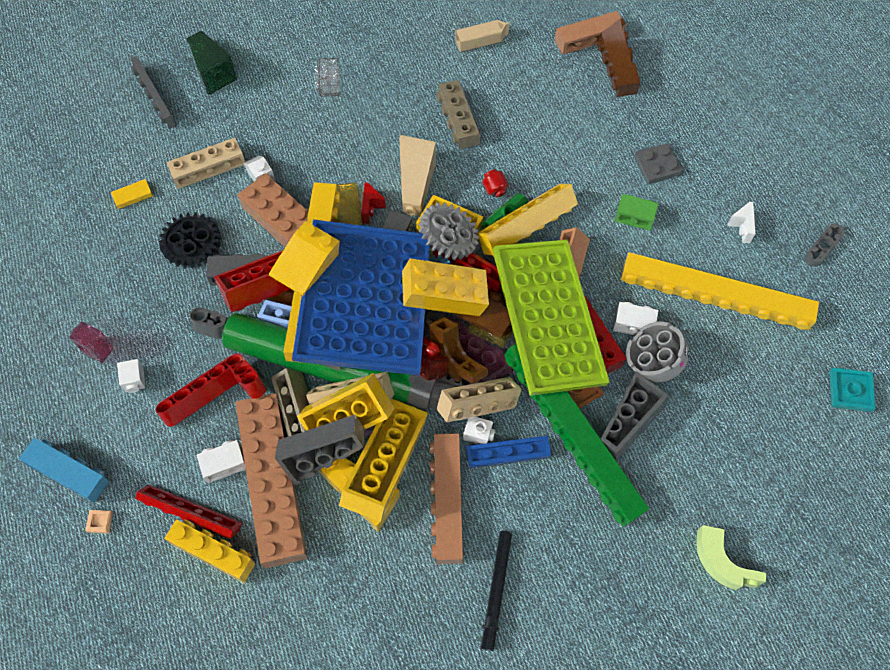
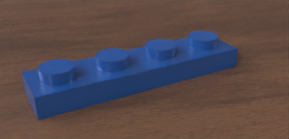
(508, 451)

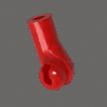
(430, 347)

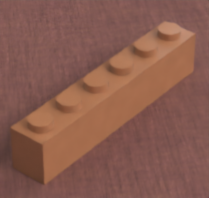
(447, 499)

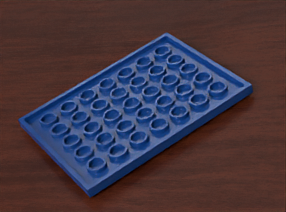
(357, 306)

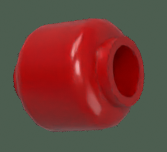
(495, 183)

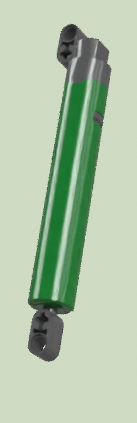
(267, 343)

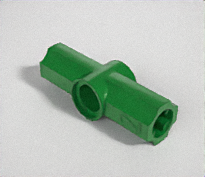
(511, 205)

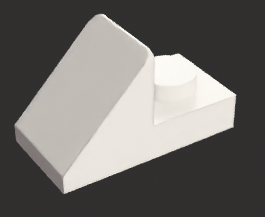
(745, 220)

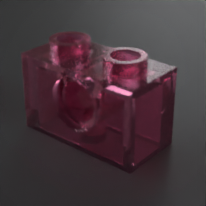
(91, 342)

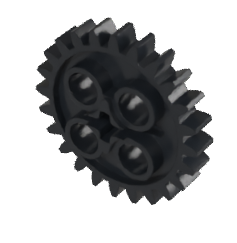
(200, 228)

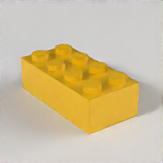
(444, 287)
(362, 398)

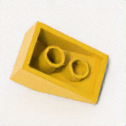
(305, 258)

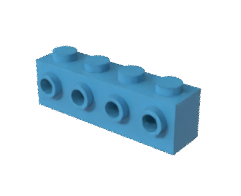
(65, 470)

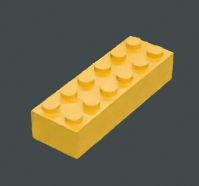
(383, 462)

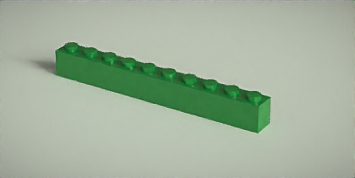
(586, 448)

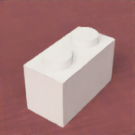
(631, 318)
(221, 461)

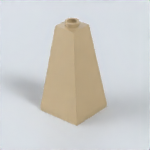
(417, 169)

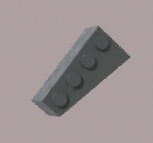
(633, 414)
(319, 447)

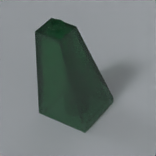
(212, 62)

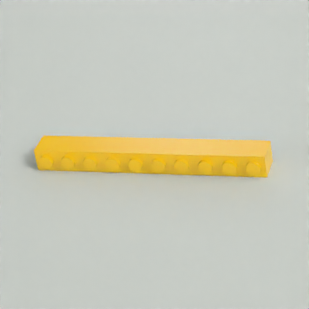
(323, 208)
(720, 291)

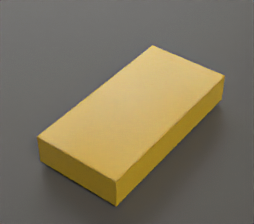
(131, 194)

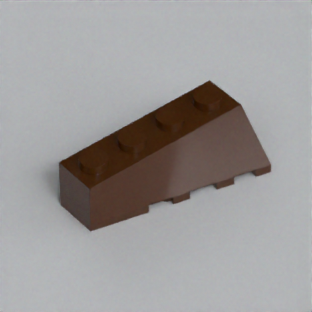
(619, 59)

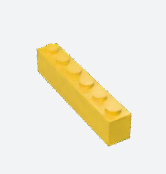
(528, 218)

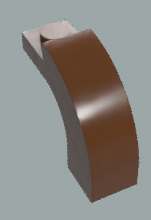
(460, 364)

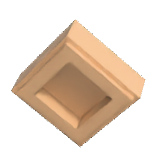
(99, 521)

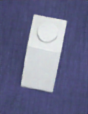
(257, 167)

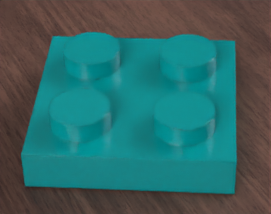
(852, 389)

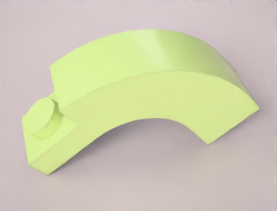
(715, 561)

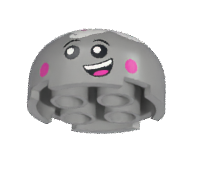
(658, 352)

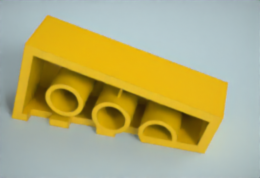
(338, 475)

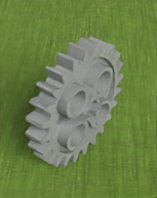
(449, 231)

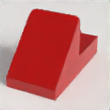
(371, 200)

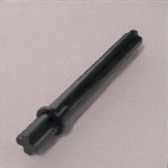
(496, 592)

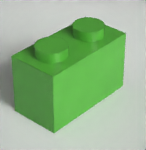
(636, 212)

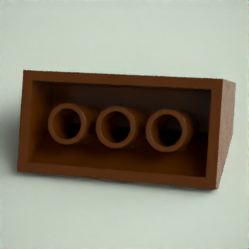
(494, 318)

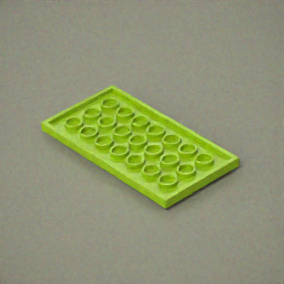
(549, 317)

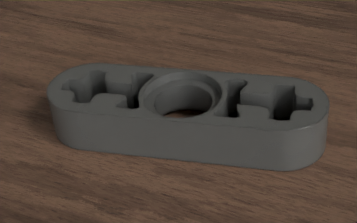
(825, 237)

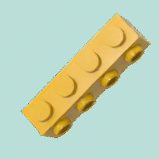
(214, 553)

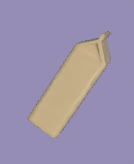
(481, 35)

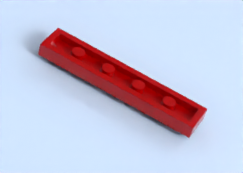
(188, 511)

